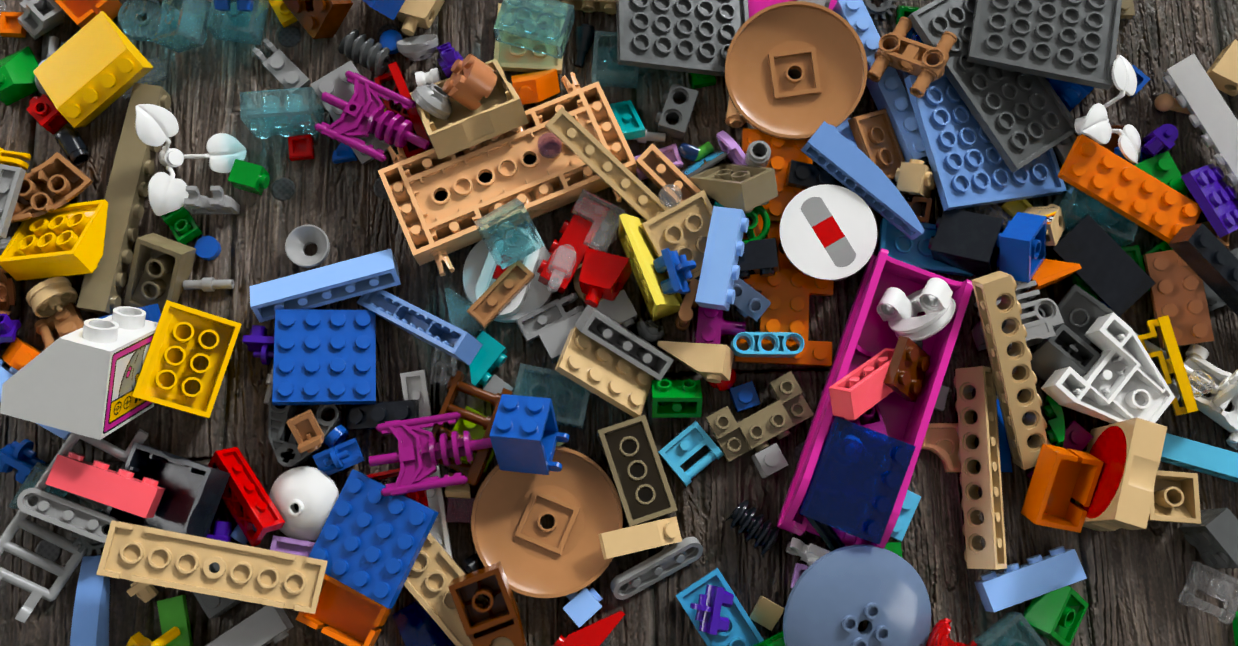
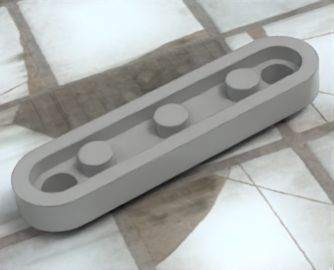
(65, 513)
(656, 568)

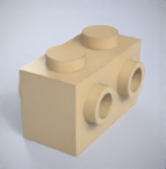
(915, 179)

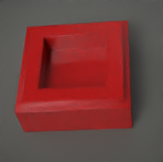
(301, 147)

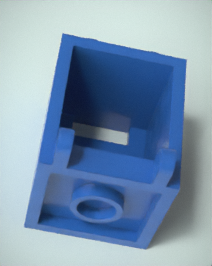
(526, 435)

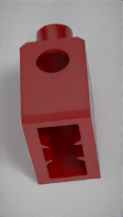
(603, 276)

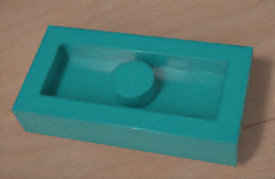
(628, 119)

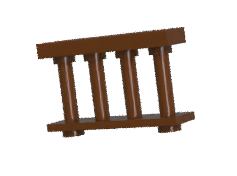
(474, 470)

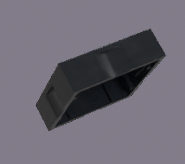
(189, 494)

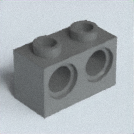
(679, 112)

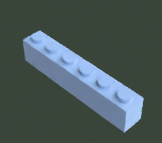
(325, 284)

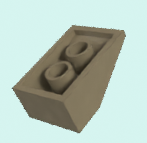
(738, 185)
(158, 271)

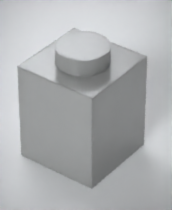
(769, 460)

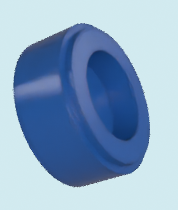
(389, 40)
(207, 248)
(336, 436)

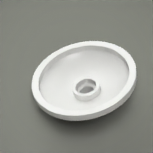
(314, 495)

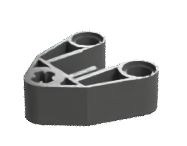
(279, 432)

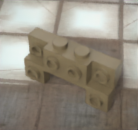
(770, 422)

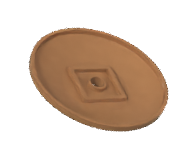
(799, 38)
(553, 559)

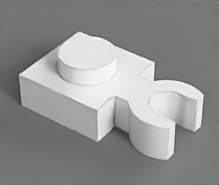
(808, 553)

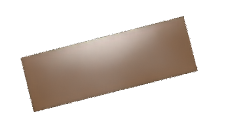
(500, 293)

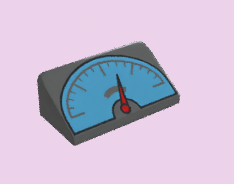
(711, 160)

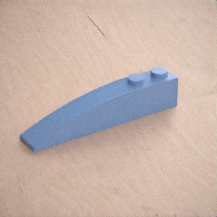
(862, 176)
(422, 325)
(91, 606)

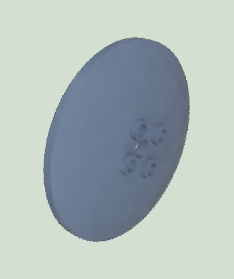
(855, 587)

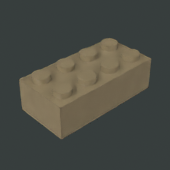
(637, 470)

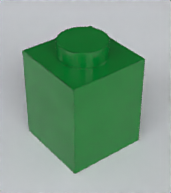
(249, 177)

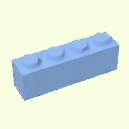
(721, 258)
(1030, 579)

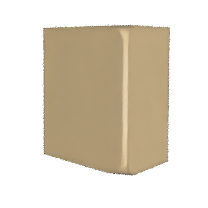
(766, 613)

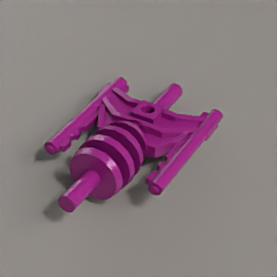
(366, 116)
(421, 453)

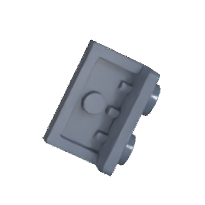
(749, 301)

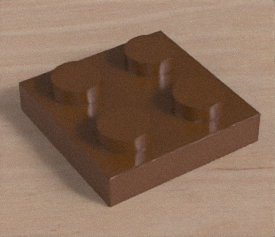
(907, 369)

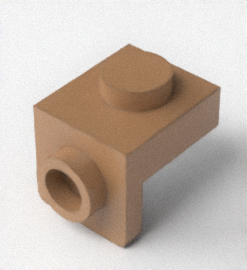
(306, 431)

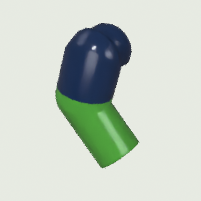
(695, 153)

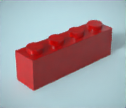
(574, 234)

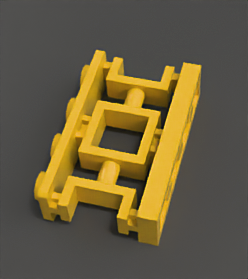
(1172, 365)

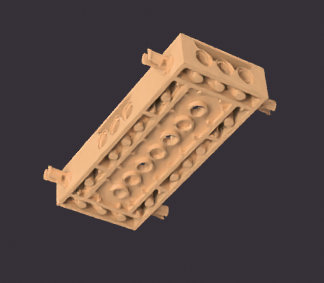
(550, 183)

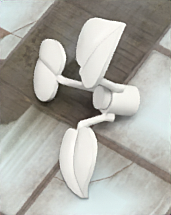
(1096, 122)
(153, 128)

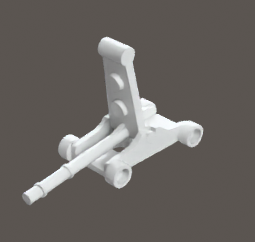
(1224, 391)

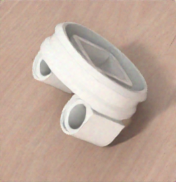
(902, 310)

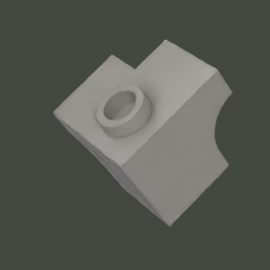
(40, 16)

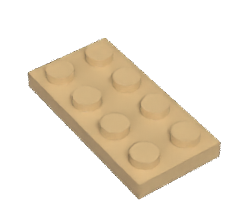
(604, 373)

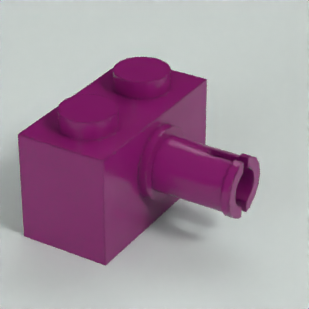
(711, 326)

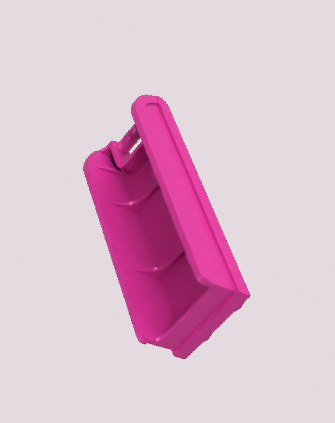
(861, 340)

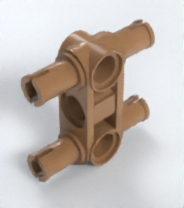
(911, 57)

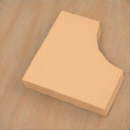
(944, 442)

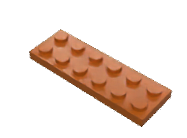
(1127, 189)

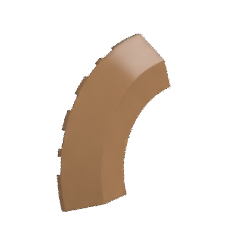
(49, 188)

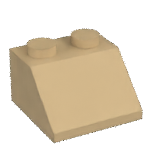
(1176, 498)

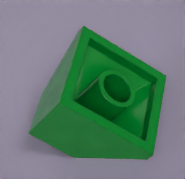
(17, 76)
(1057, 614)

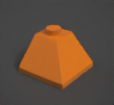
(1052, 272)

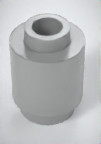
(759, 149)

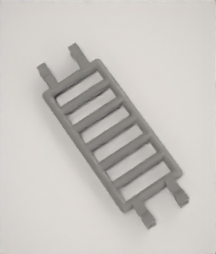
(20, 521)

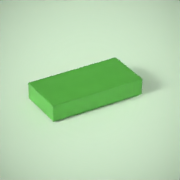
(175, 613)

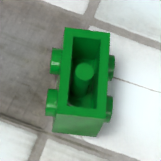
(676, 398)

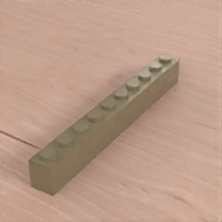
(125, 200)

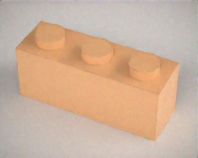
(663, 172)

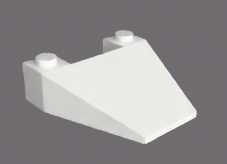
(1120, 382)

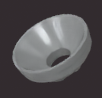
(418, 47)
(433, 100)
(300, 238)

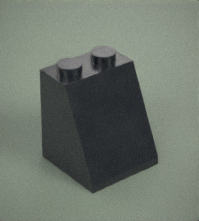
(967, 241)

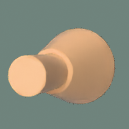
(733, 118)

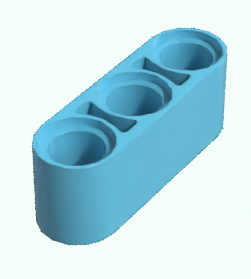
(778, 341)

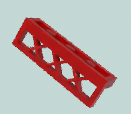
(412, 115)
(249, 493)

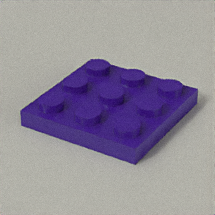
(1214, 197)

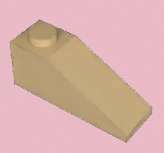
(708, 360)
(640, 537)

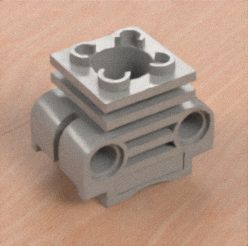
(1036, 316)

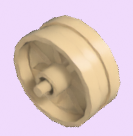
(51, 296)

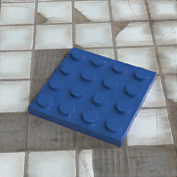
(324, 357)
(373, 538)

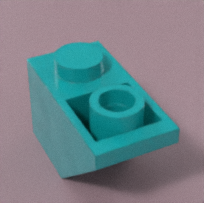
(488, 357)

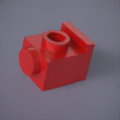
(46, 113)

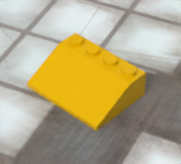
(91, 71)
(58, 242)
(187, 359)

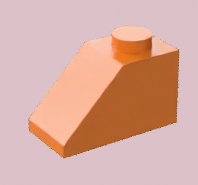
(536, 85)
(19, 353)

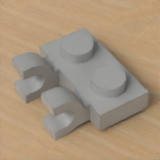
(203, 205)

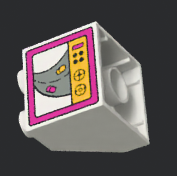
(85, 377)

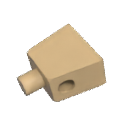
(418, 14)
(1225, 70)

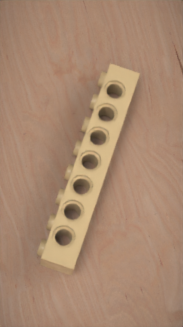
(1008, 385)
(989, 477)

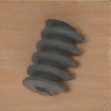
(365, 52)

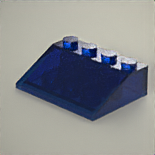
(857, 480)

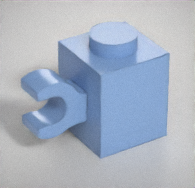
(583, 605)

